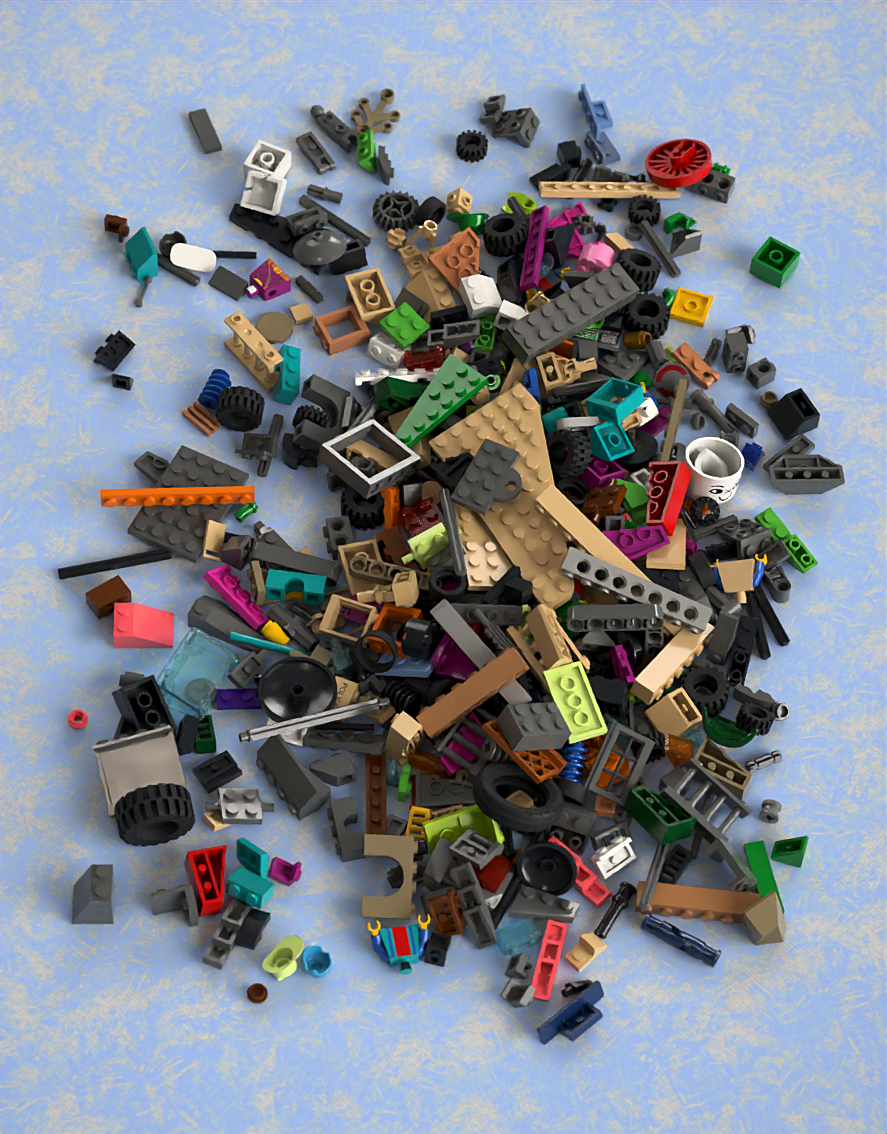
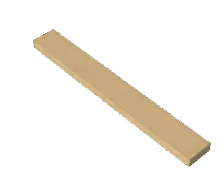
(605, 190)

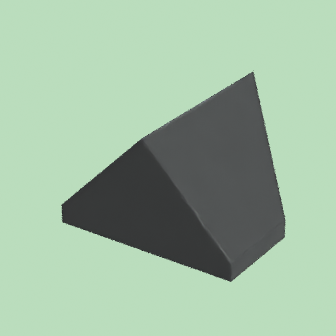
(685, 242)

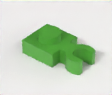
(404, 785)

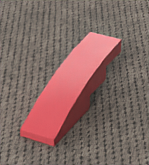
(586, 881)
(549, 959)

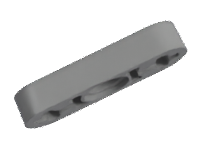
(577, 423)

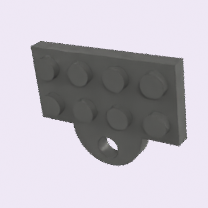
(488, 478)

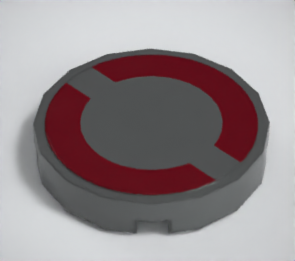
(668, 376)

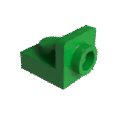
(641, 376)

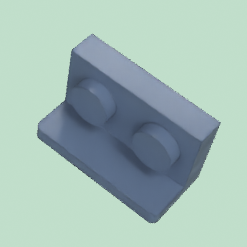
(602, 149)

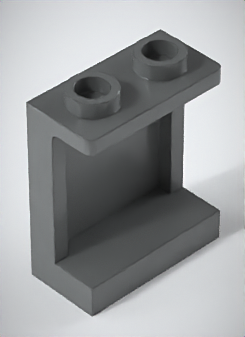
(722, 850)

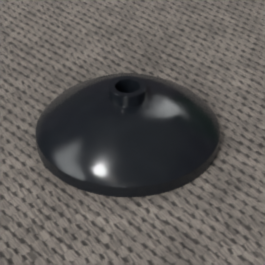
(539, 874)

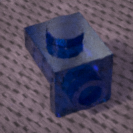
(752, 455)

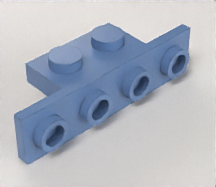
(596, 112)

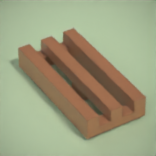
(197, 410)

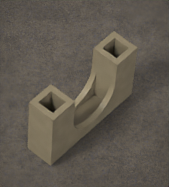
(401, 850)

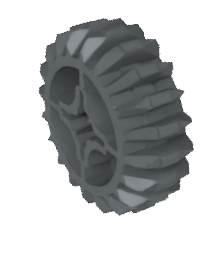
(397, 208)

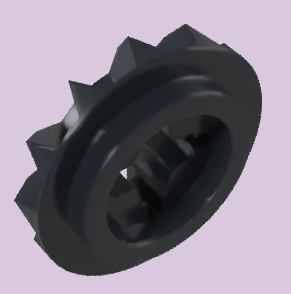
(697, 516)

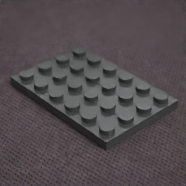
(183, 527)

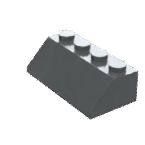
(288, 777)

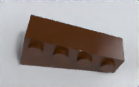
(393, 547)

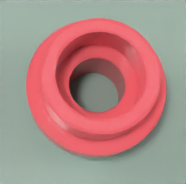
(77, 714)

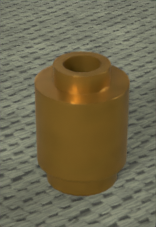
(637, 340)

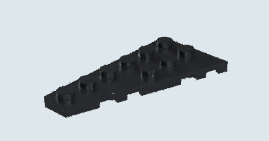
(271, 229)

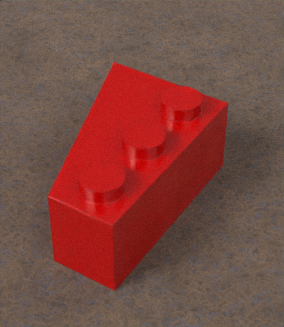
(206, 875)

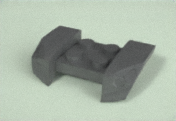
(439, 873)

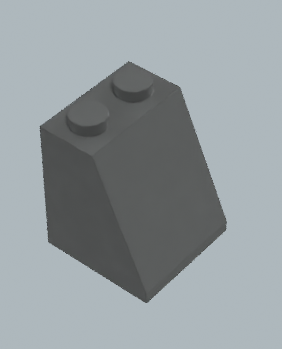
(94, 896)

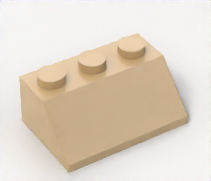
(433, 290)
(370, 295)
(547, 638)

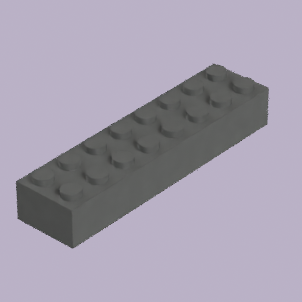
(570, 313)

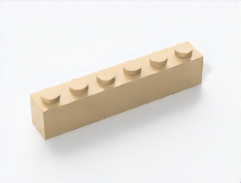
(670, 663)

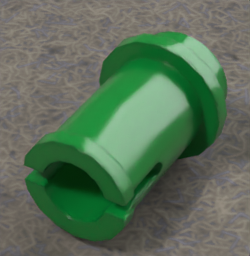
(245, 511)

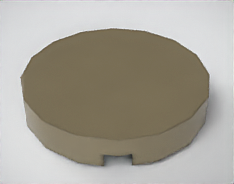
(275, 327)

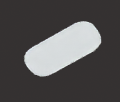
(193, 257)

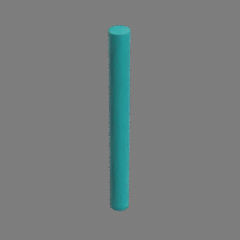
(262, 643)

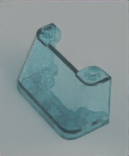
(195, 673)

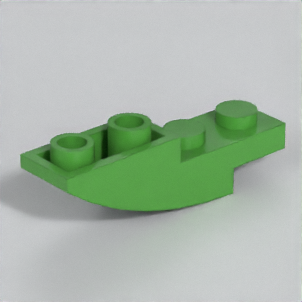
(487, 333)
(800, 556)

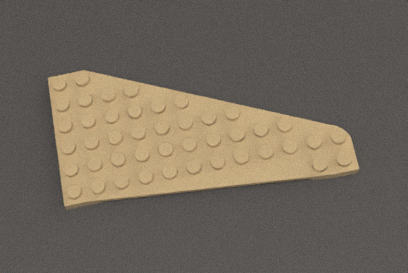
(516, 525)

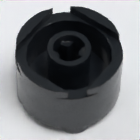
(421, 638)

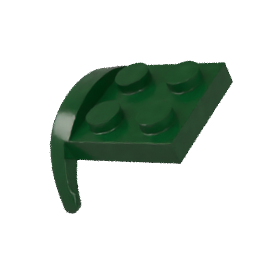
(725, 731)

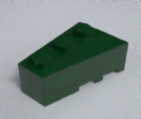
(397, 393)
(658, 817)

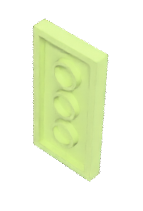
(575, 700)

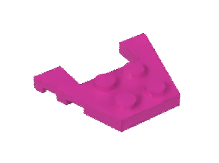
(567, 218)

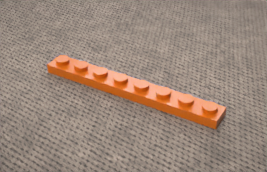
(177, 496)

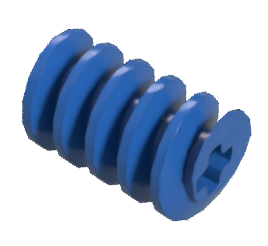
(216, 383)
(573, 758)

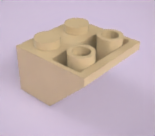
(674, 714)

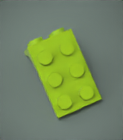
(455, 824)

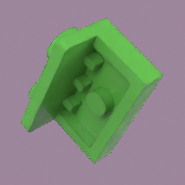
(366, 151)

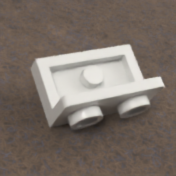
(613, 857)

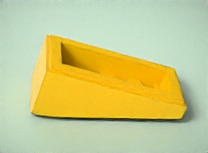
(421, 812)

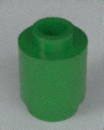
(496, 385)

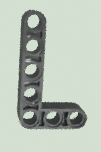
(621, 618)

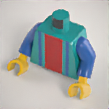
(400, 944)

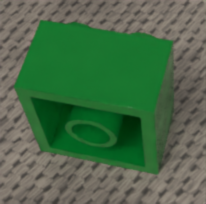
(774, 262)

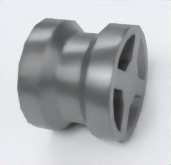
(770, 811)

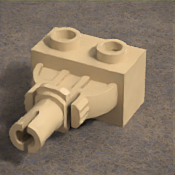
(561, 371)
(403, 591)

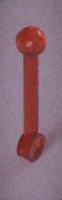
(413, 779)

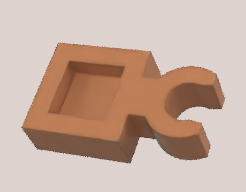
(604, 806)

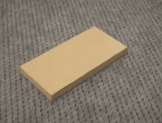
(672, 555)

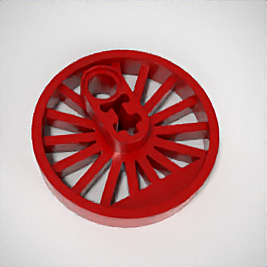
(676, 157)

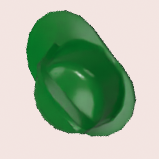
(474, 221)

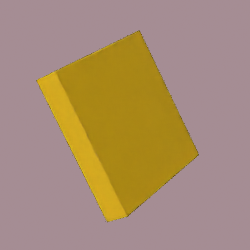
(690, 307)

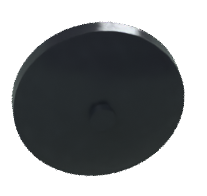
(296, 689)

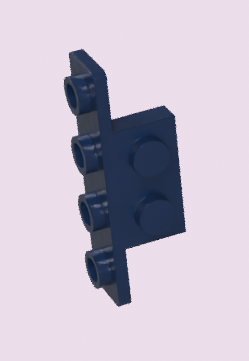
(575, 1016)

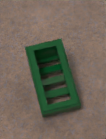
(202, 742)

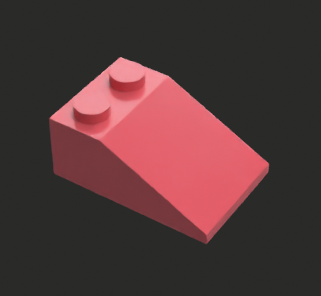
(142, 626)

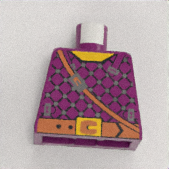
(268, 281)

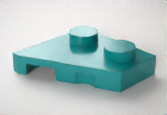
(252, 857)

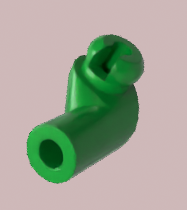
(669, 295)

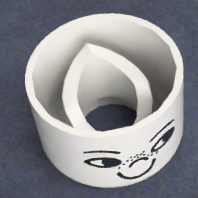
(713, 468)

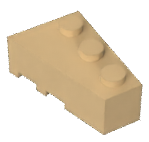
(365, 450)
(403, 737)

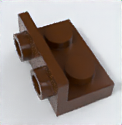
(447, 914)

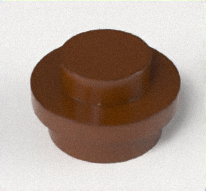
(257, 993)

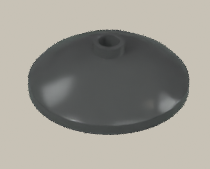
(320, 247)

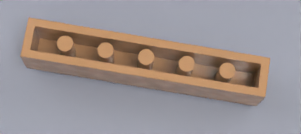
(472, 692)
(697, 902)

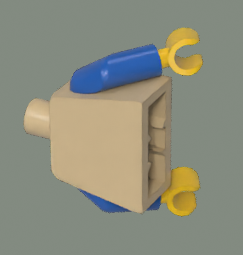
(739, 576)

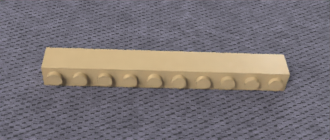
(591, 540)

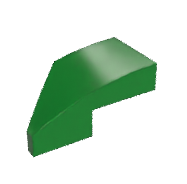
(677, 220)

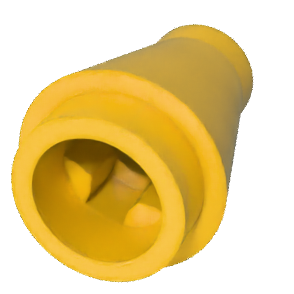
(274, 633)

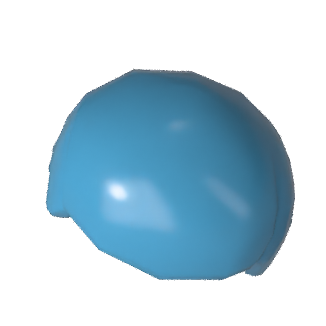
(315, 961)

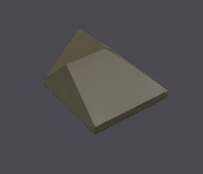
(766, 920)

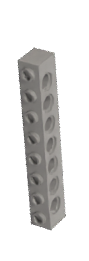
(568, 567)

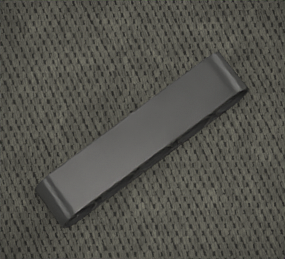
(288, 560)

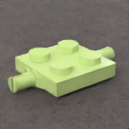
(427, 544)

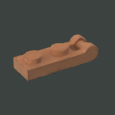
(695, 366)

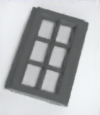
(602, 756)

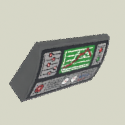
(605, 338)

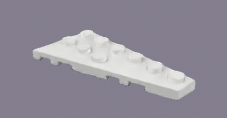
(373, 378)

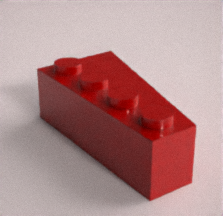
(666, 493)

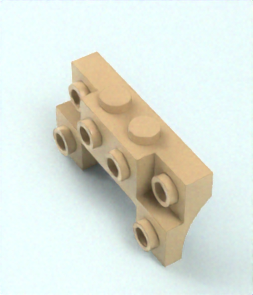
(417, 261)

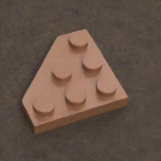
(457, 259)

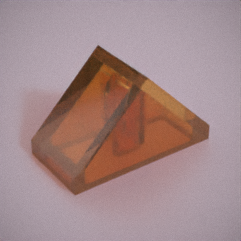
(678, 749)

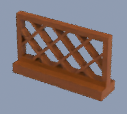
(548, 760)

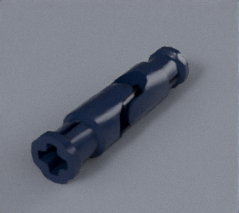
(673, 935)

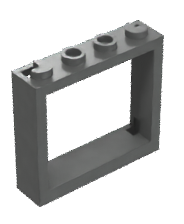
(356, 479)

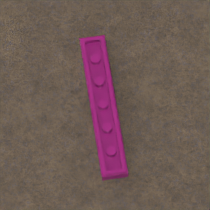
(534, 248)

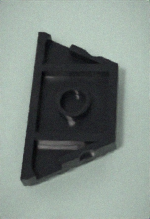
(452, 469)

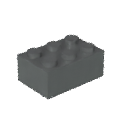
(533, 726)

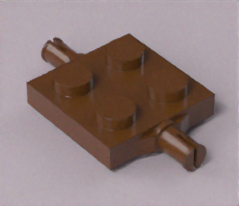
(604, 501)

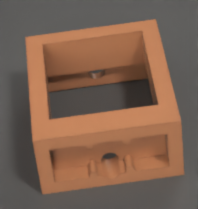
(345, 342)

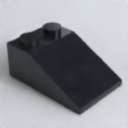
(143, 705)

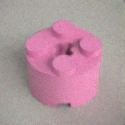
(595, 258)

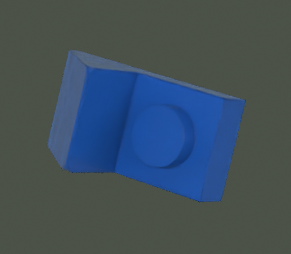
(531, 382)

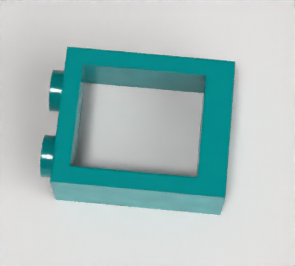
(599, 405)

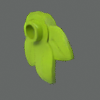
(527, 204)

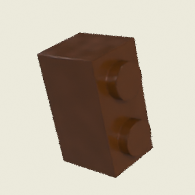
(103, 597)

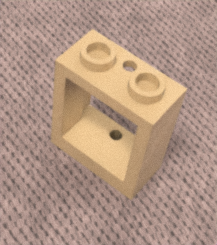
(332, 612)

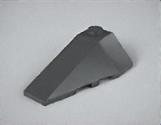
(219, 620)

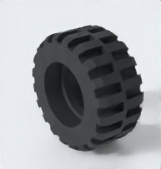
(154, 814)

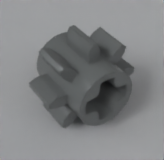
(585, 224)

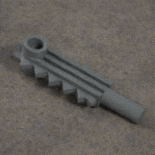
(494, 633)

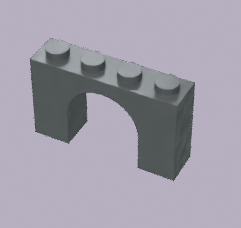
(332, 401)

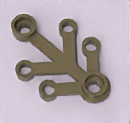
(386, 97)

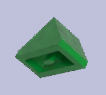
(790, 851)

